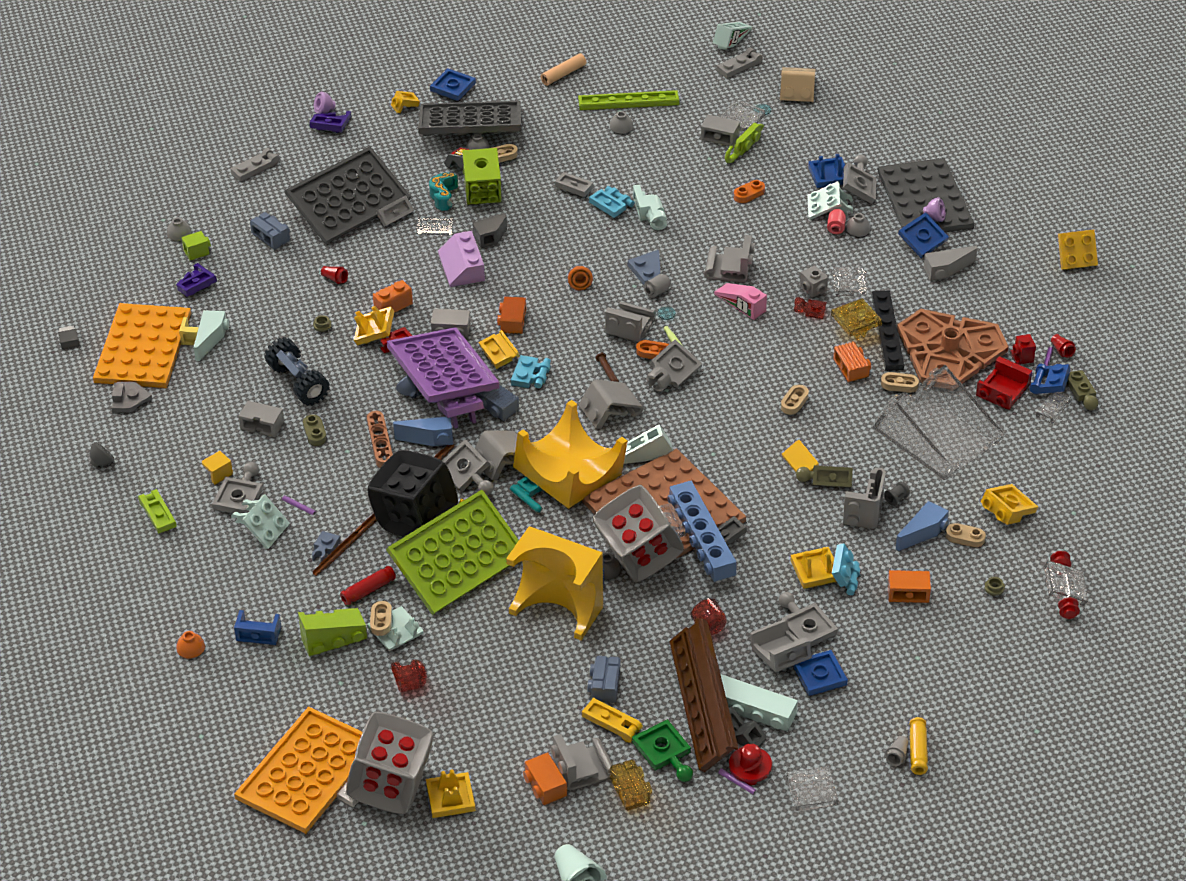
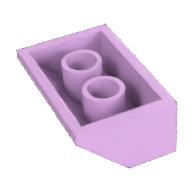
(462, 260)

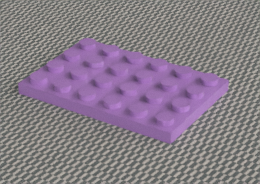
(442, 365)

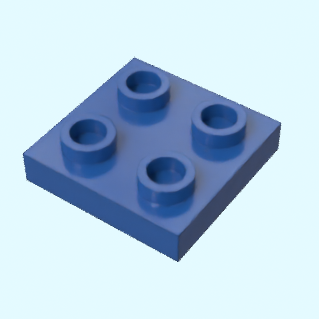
(827, 171)

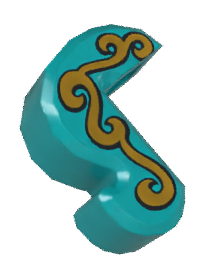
(440, 189)

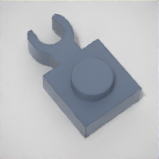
(325, 544)

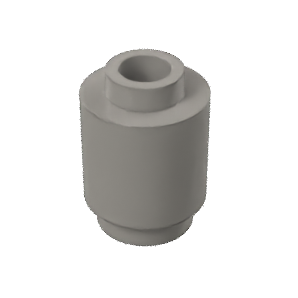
(657, 285)

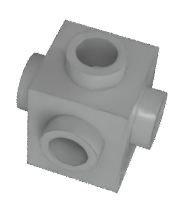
(813, 281)

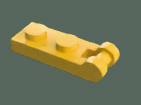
(611, 719)

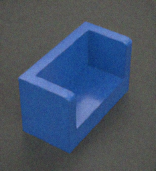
(257, 631)

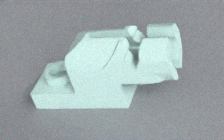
(649, 208)

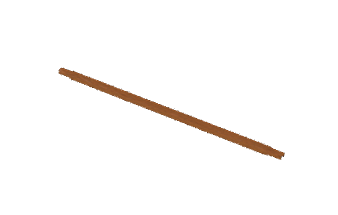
(362, 528)

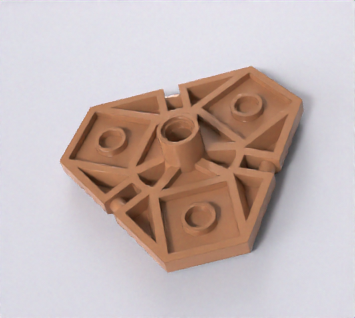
(940, 340)

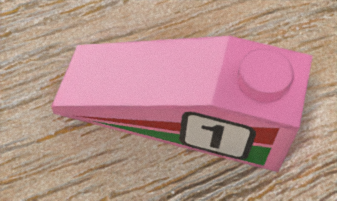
(744, 298)

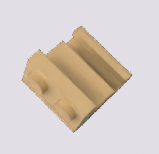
(797, 84)

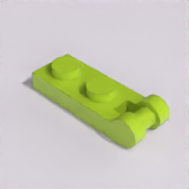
(157, 511)

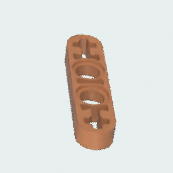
(379, 439)

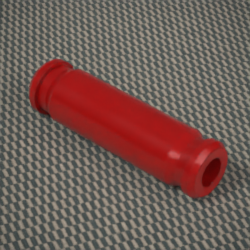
(368, 585)

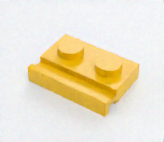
(498, 349)

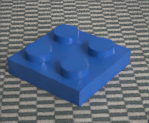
(452, 84)
(923, 235)
(820, 673)

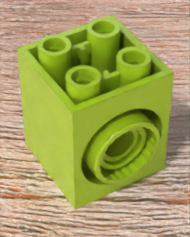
(481, 176)

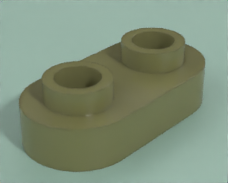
(314, 430)

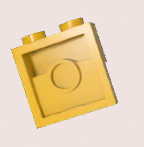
(1008, 503)

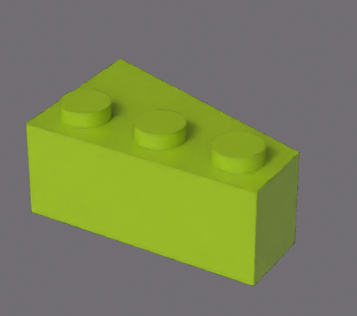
(331, 630)

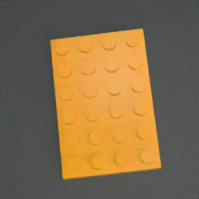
(141, 345)
(302, 771)

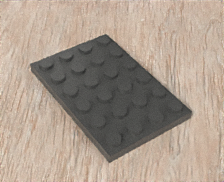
(469, 117)
(916, 183)
(346, 194)

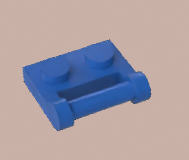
(1055, 381)

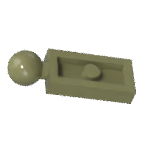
(1083, 389)
(826, 475)

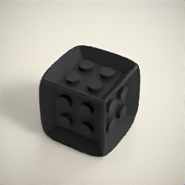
(410, 492)

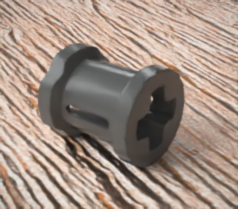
(897, 493)

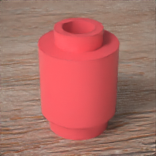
(836, 221)

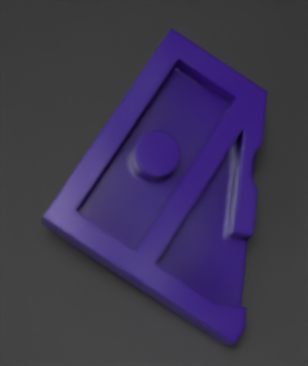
(330, 121)
(196, 281)

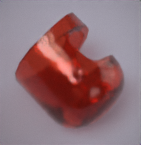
(710, 611)
(409, 676)

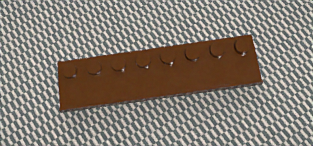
(703, 694)

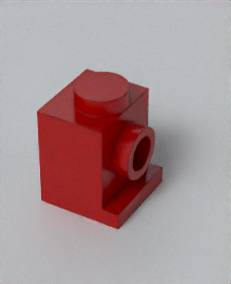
(1023, 349)

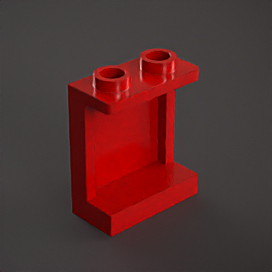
(1004, 383)

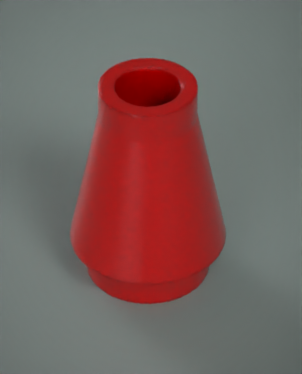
(336, 274)
(1064, 346)

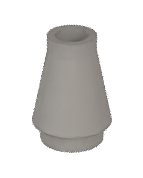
(897, 751)

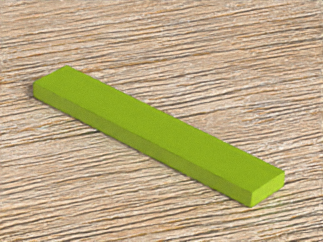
(628, 100)

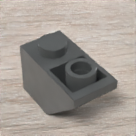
(490, 230)

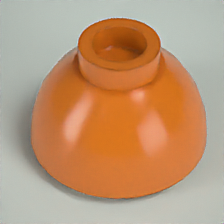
(580, 278)
(190, 645)

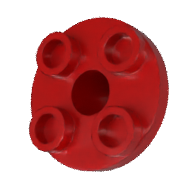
(750, 764)

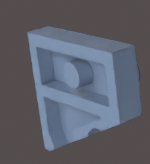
(645, 266)

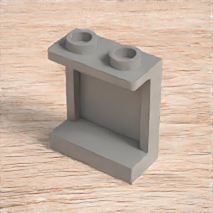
(779, 646)

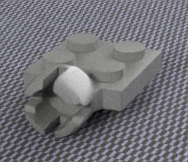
(672, 367)

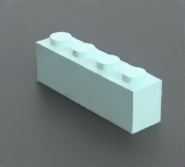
(760, 703)

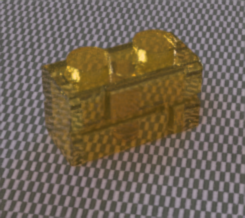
(630, 785)

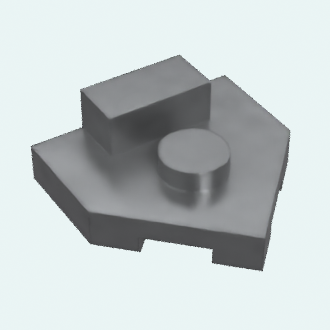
(128, 397)

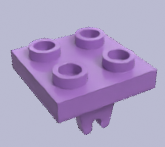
(459, 406)

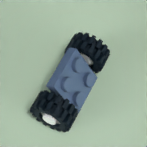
(311, 384)

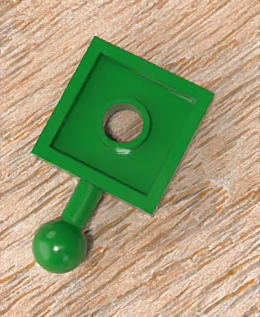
(661, 756)

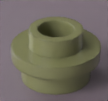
(322, 323)
(994, 586)

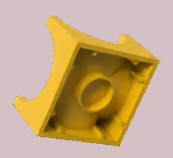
(568, 460)
(558, 574)

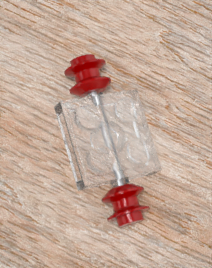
(1065, 584)

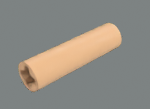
(563, 69)

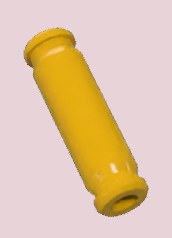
(918, 746)

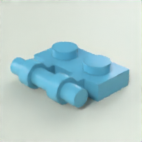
(611, 201)
(525, 371)
(845, 569)

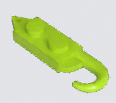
(744, 142)

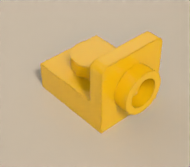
(404, 99)

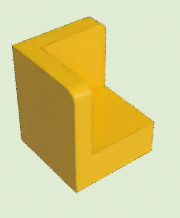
(218, 466)

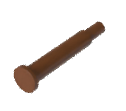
(601, 357)

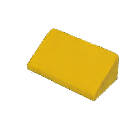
(799, 456)

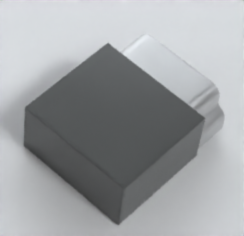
(68, 337)

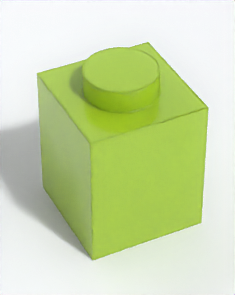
(196, 245)

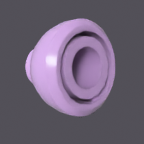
(323, 103)
(936, 209)

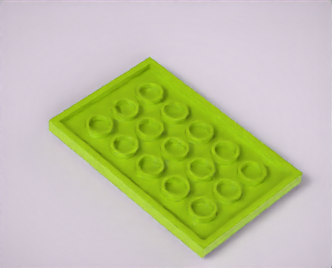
(455, 551)

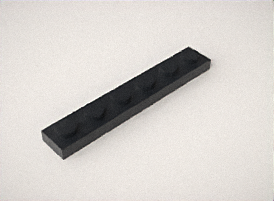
(888, 331)

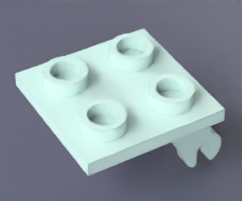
(828, 199)
(262, 520)
(402, 630)

